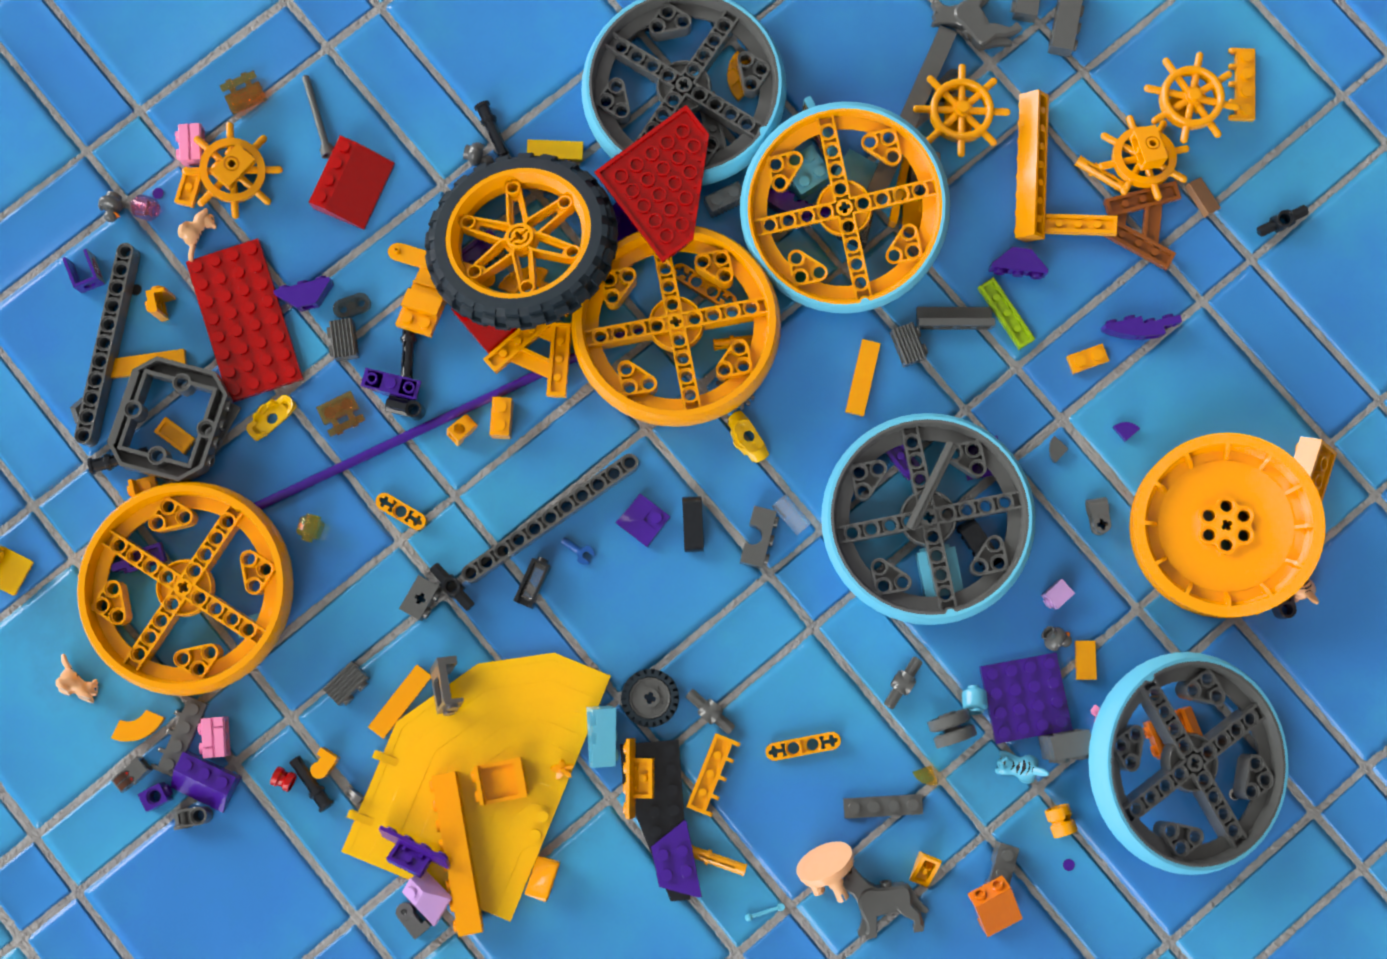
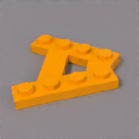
(554, 368)

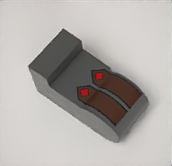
(132, 774)
(411, 920)

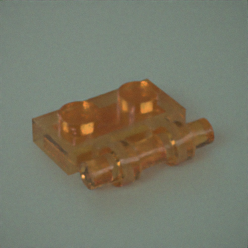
(246, 97)
(338, 408)

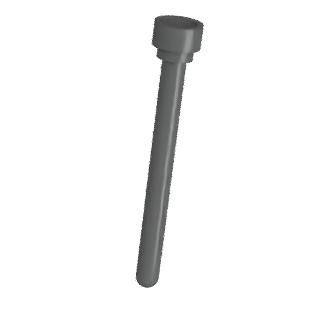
(326, 147)

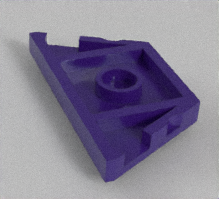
(676, 862)

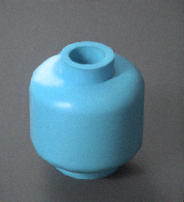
(975, 700)

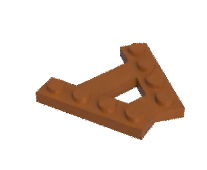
(1145, 244)

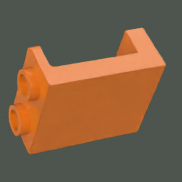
(1187, 719)
(995, 906)

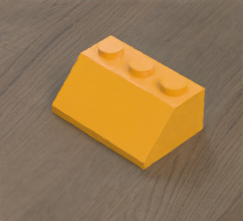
(1317, 460)

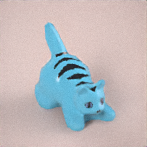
(1023, 767)

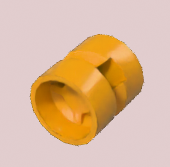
(1061, 820)

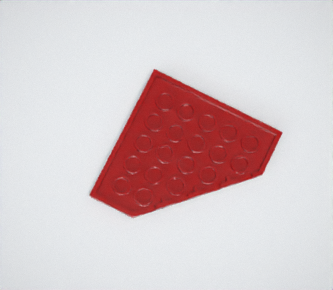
(661, 181)

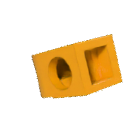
(461, 429)
(325, 764)

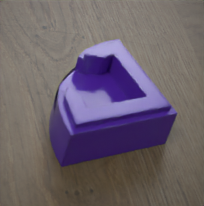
(1125, 430)

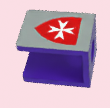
(97, 278)

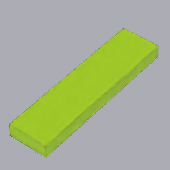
(1006, 313)

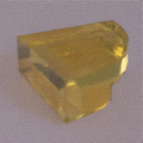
(925, 775)

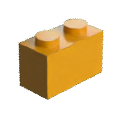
(501, 418)

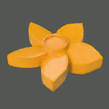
(562, 769)

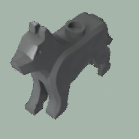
(973, 24)
(883, 899)

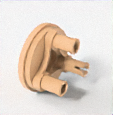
(826, 867)

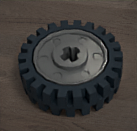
(663, 690)

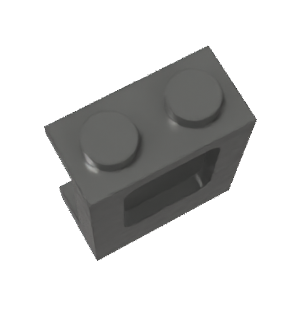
(439, 676)

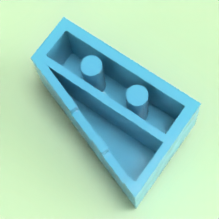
(602, 736)

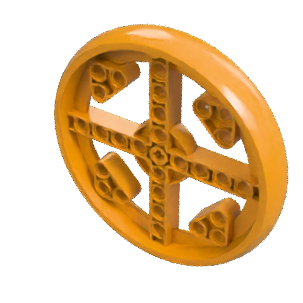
(737, 384)
(220, 670)

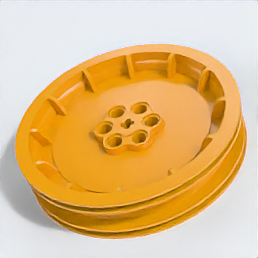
(1281, 525)

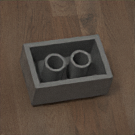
(1065, 745)

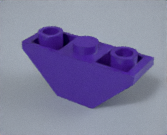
(1019, 263)
(305, 294)
(391, 384)

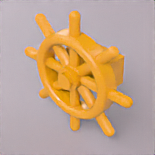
(1192, 98)
(959, 110)
(1148, 151)
(230, 169)

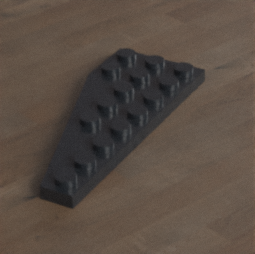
(666, 809)

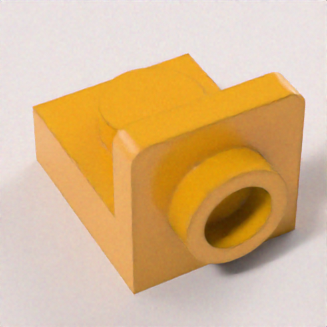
(140, 485)

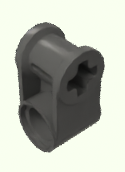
(1097, 512)
(189, 817)

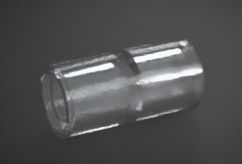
(791, 514)

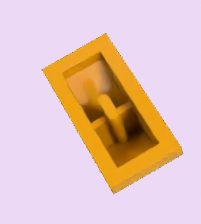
(924, 869)

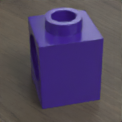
(147, 796)

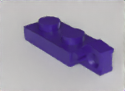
(898, 458)
(155, 549)

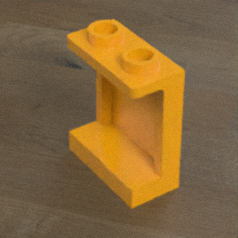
(500, 781)

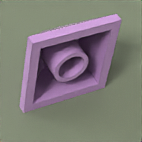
(427, 897)

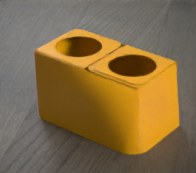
(542, 878)

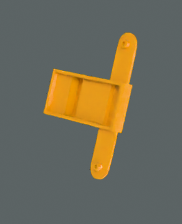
(421, 303)

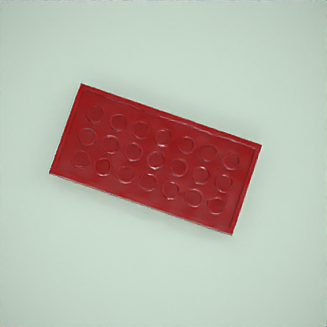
(244, 320)

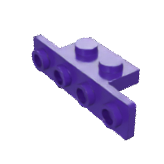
(410, 855)

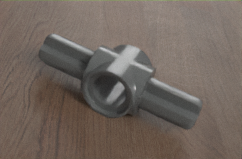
(903, 682)
(710, 711)

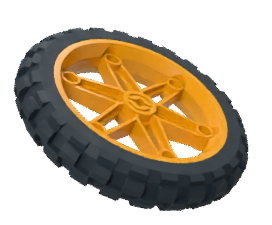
(541, 305)

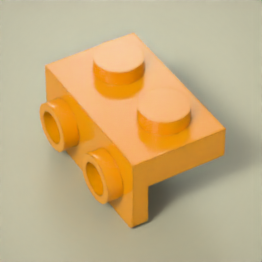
(156, 302)

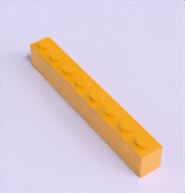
(1031, 166)
(457, 847)

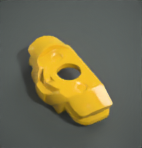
(259, 425)
(754, 449)

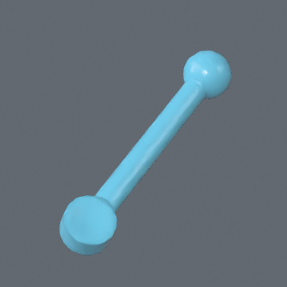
(780, 907)

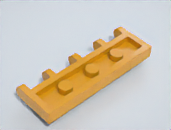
(1243, 83)
(711, 773)

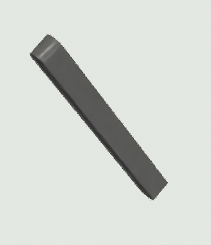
(918, 96)
(105, 335)
(540, 520)

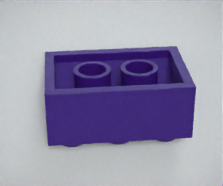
(204, 780)

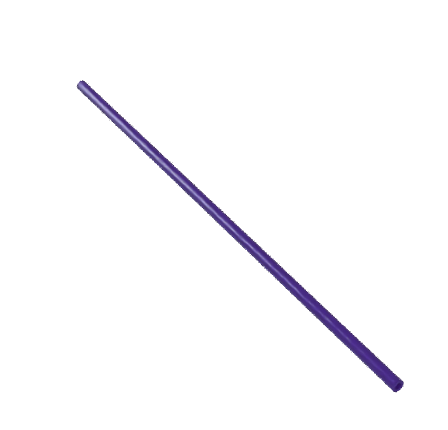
(406, 436)

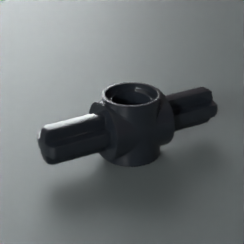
(1276, 225)
(459, 594)

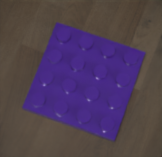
(1026, 698)

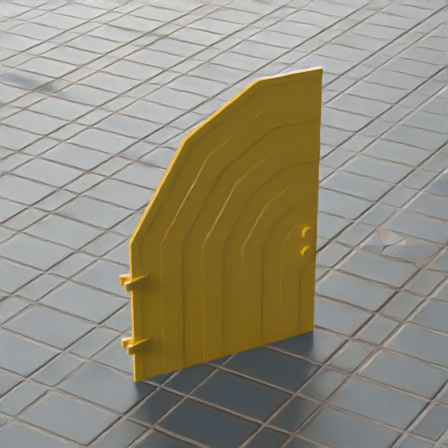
(508, 712)

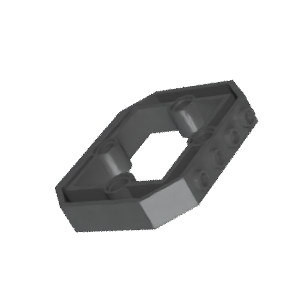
(135, 396)

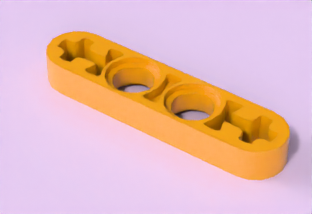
(702, 289)
(802, 743)

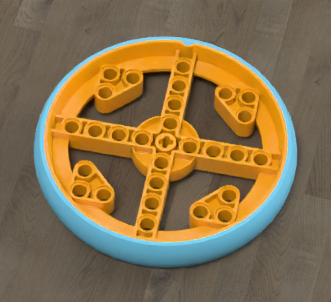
(780, 146)

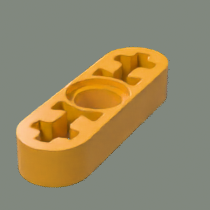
(410, 523)

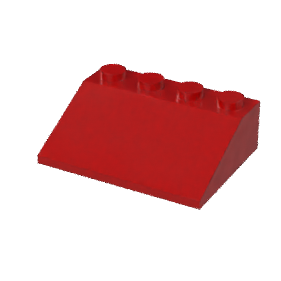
(351, 183)

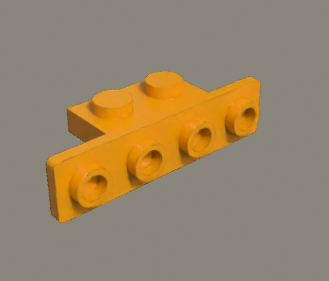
(638, 778)

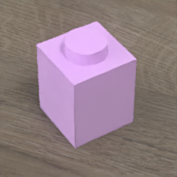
(1057, 594)

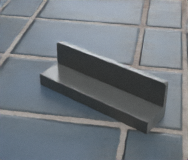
(954, 318)

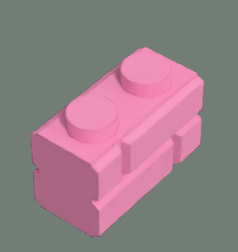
(189, 152)
(214, 737)

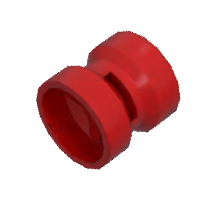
(283, 779)

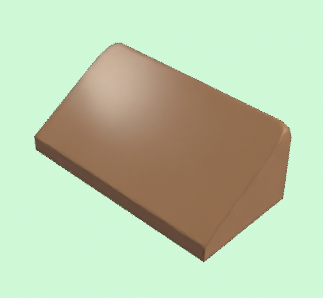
(1202, 197)

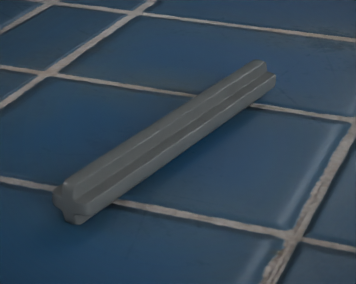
(931, 485)

